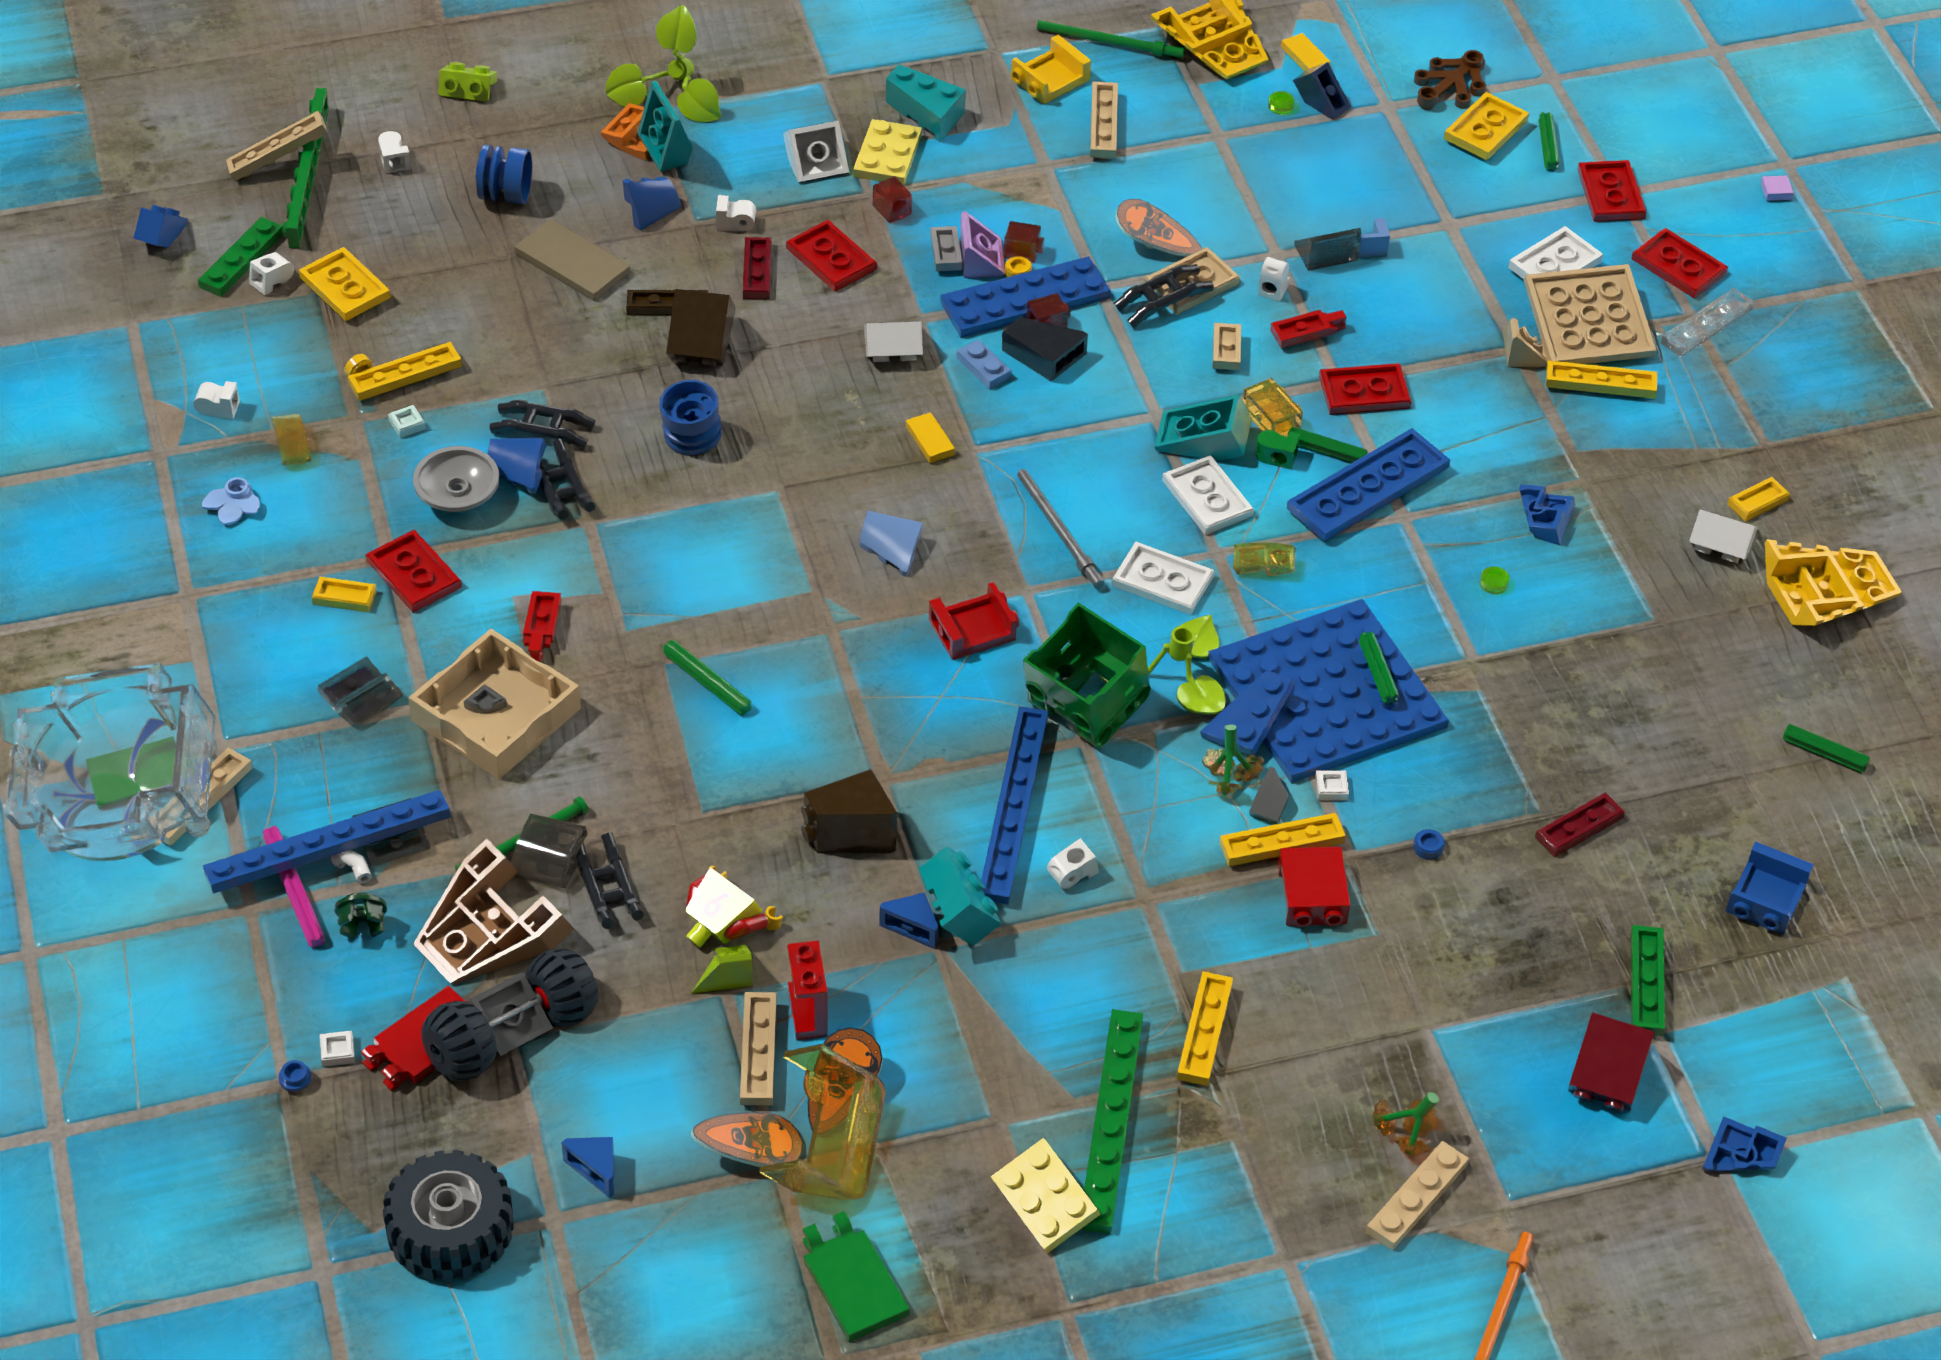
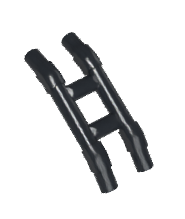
(1155, 302)
(554, 430)
(565, 470)
(615, 868)

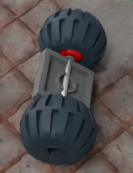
(470, 1034)

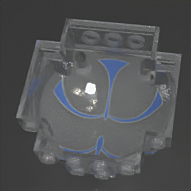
(115, 742)

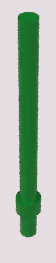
(1157, 48)

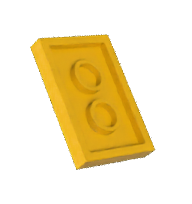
(1486, 126)
(344, 283)

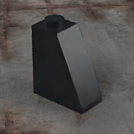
(1044, 346)

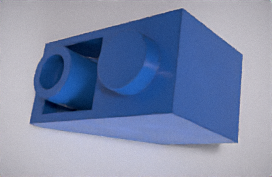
(159, 225)

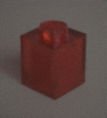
(892, 199)
(1023, 241)
(1049, 310)

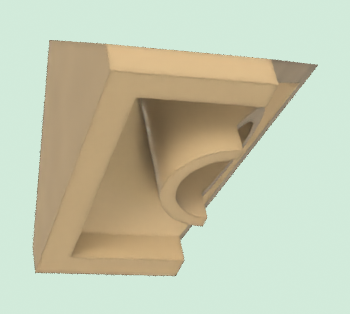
(1520, 347)

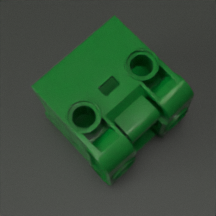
(1091, 648)

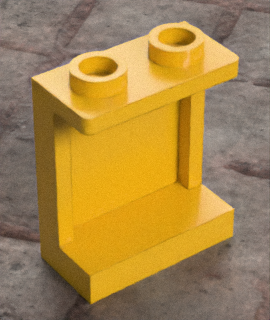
(1053, 71)

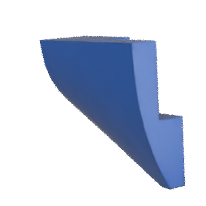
(650, 199)
(519, 460)
(1546, 513)
(1743, 1148)

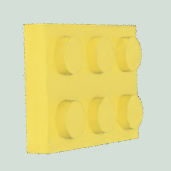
(887, 151)
(1045, 1195)

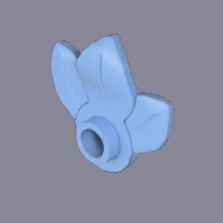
(232, 501)

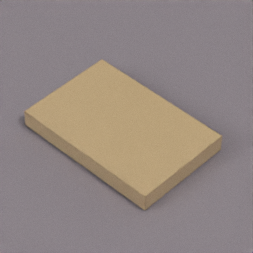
(1211, 269)

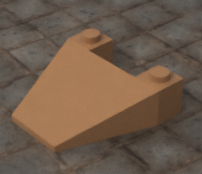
(477, 930)

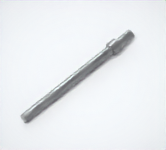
(1083, 562)

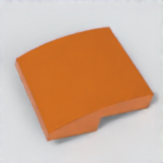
(623, 132)

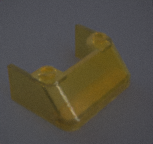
(843, 1130)

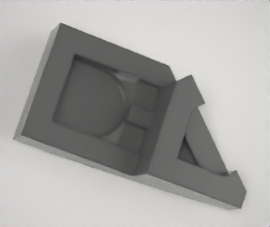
(1270, 798)

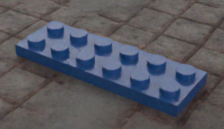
(1006, 299)
(1368, 484)

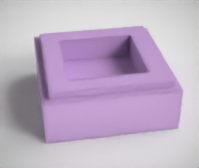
(1776, 188)

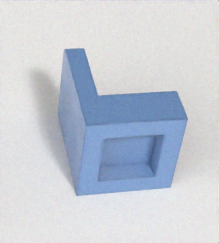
(1377, 242)

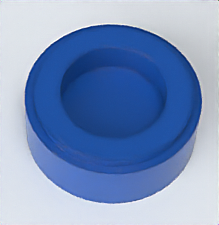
(1429, 844)

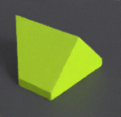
(727, 970)

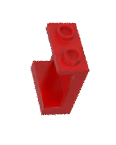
(974, 623)
(1314, 886)
(808, 990)

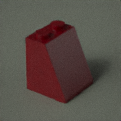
(1610, 1062)

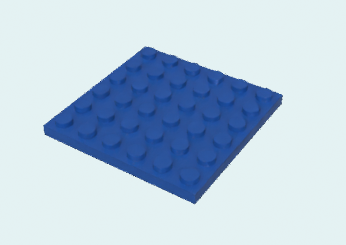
(1335, 703)

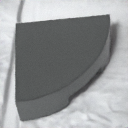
(485, 701)

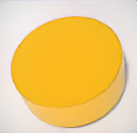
(1017, 265)
(357, 363)

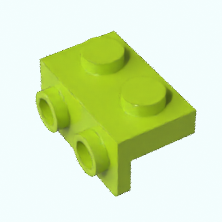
(466, 82)

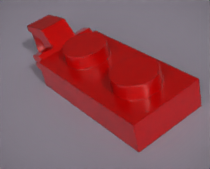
(1307, 327)
(541, 622)

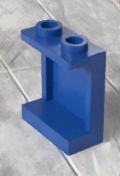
(1769, 888)

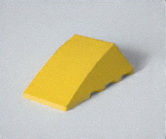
(1216, 35)
(1825, 583)

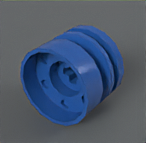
(499, 173)
(690, 417)

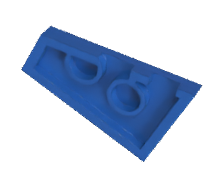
(1251, 712)

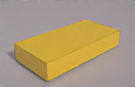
(1303, 52)
(930, 437)
(1758, 499)
(344, 594)

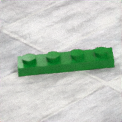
(237, 258)
(1647, 978)

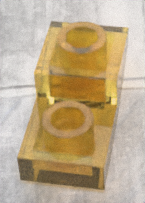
(291, 439)
(1266, 556)

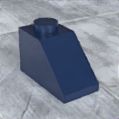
(1322, 91)

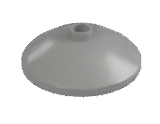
(456, 478)

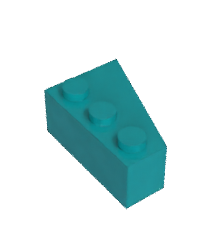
(926, 99)
(959, 896)

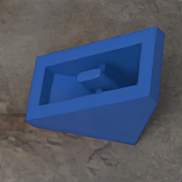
(910, 918)
(593, 1160)

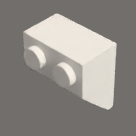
(816, 151)
(893, 339)
(1723, 535)

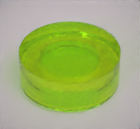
(1281, 102)
(1494, 580)

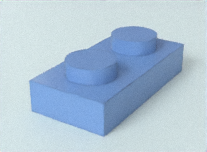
(983, 364)

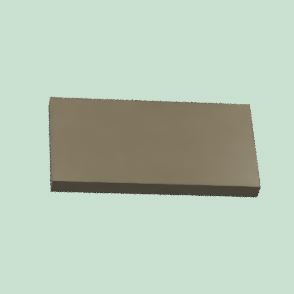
(572, 259)

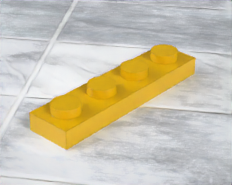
(404, 371)
(1601, 379)
(1266, 841)
(1205, 1028)

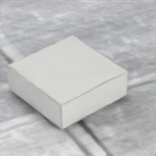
(1332, 786)
(337, 1048)

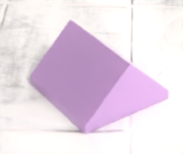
(980, 249)

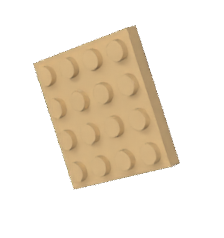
(1590, 315)

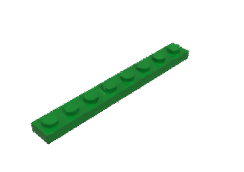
(304, 176)
(1112, 1117)

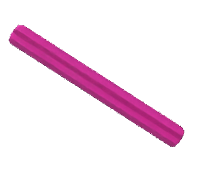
(297, 896)

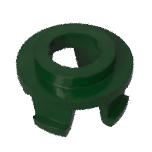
(351, 914)

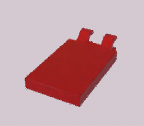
(403, 1044)

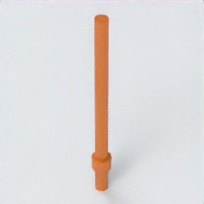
(1516, 1265)

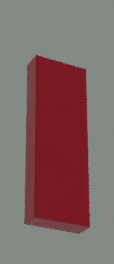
(757, 268)
(1579, 824)

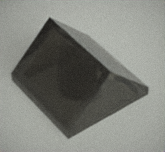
(1329, 249)

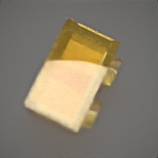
(1272, 407)

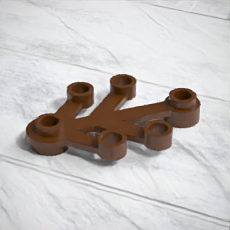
(1470, 62)

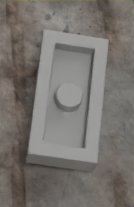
(946, 248)

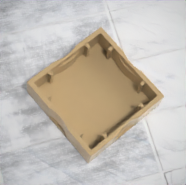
(497, 741)

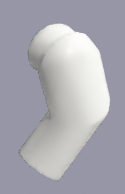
(356, 862)

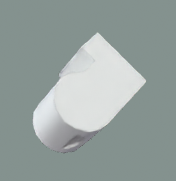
(392, 153)
(734, 215)
(269, 271)
(1274, 272)
(217, 400)
(1073, 864)

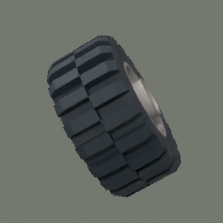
(448, 1215)

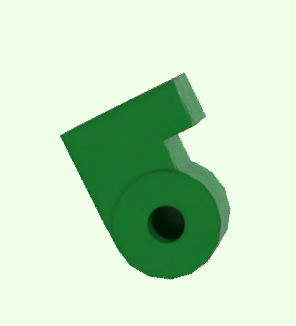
(1277, 449)

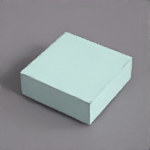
(406, 421)

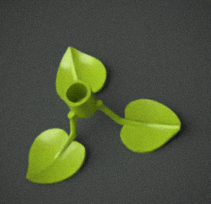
(675, 32)
(1194, 639)

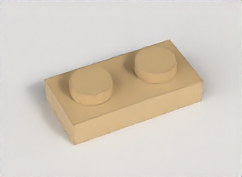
(1226, 346)

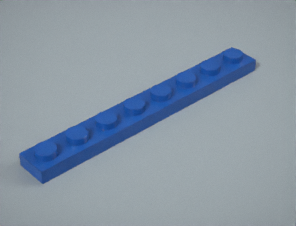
(1014, 804)
(326, 841)

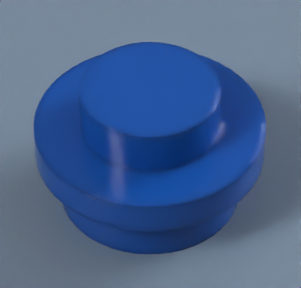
(294, 1076)

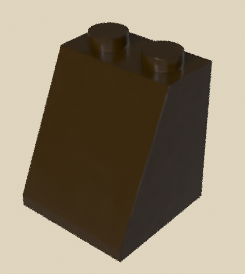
(700, 327)
(850, 816)

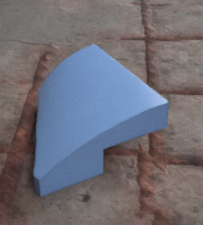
(891, 539)

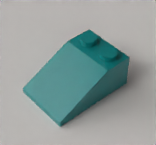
(663, 132)
(1206, 429)

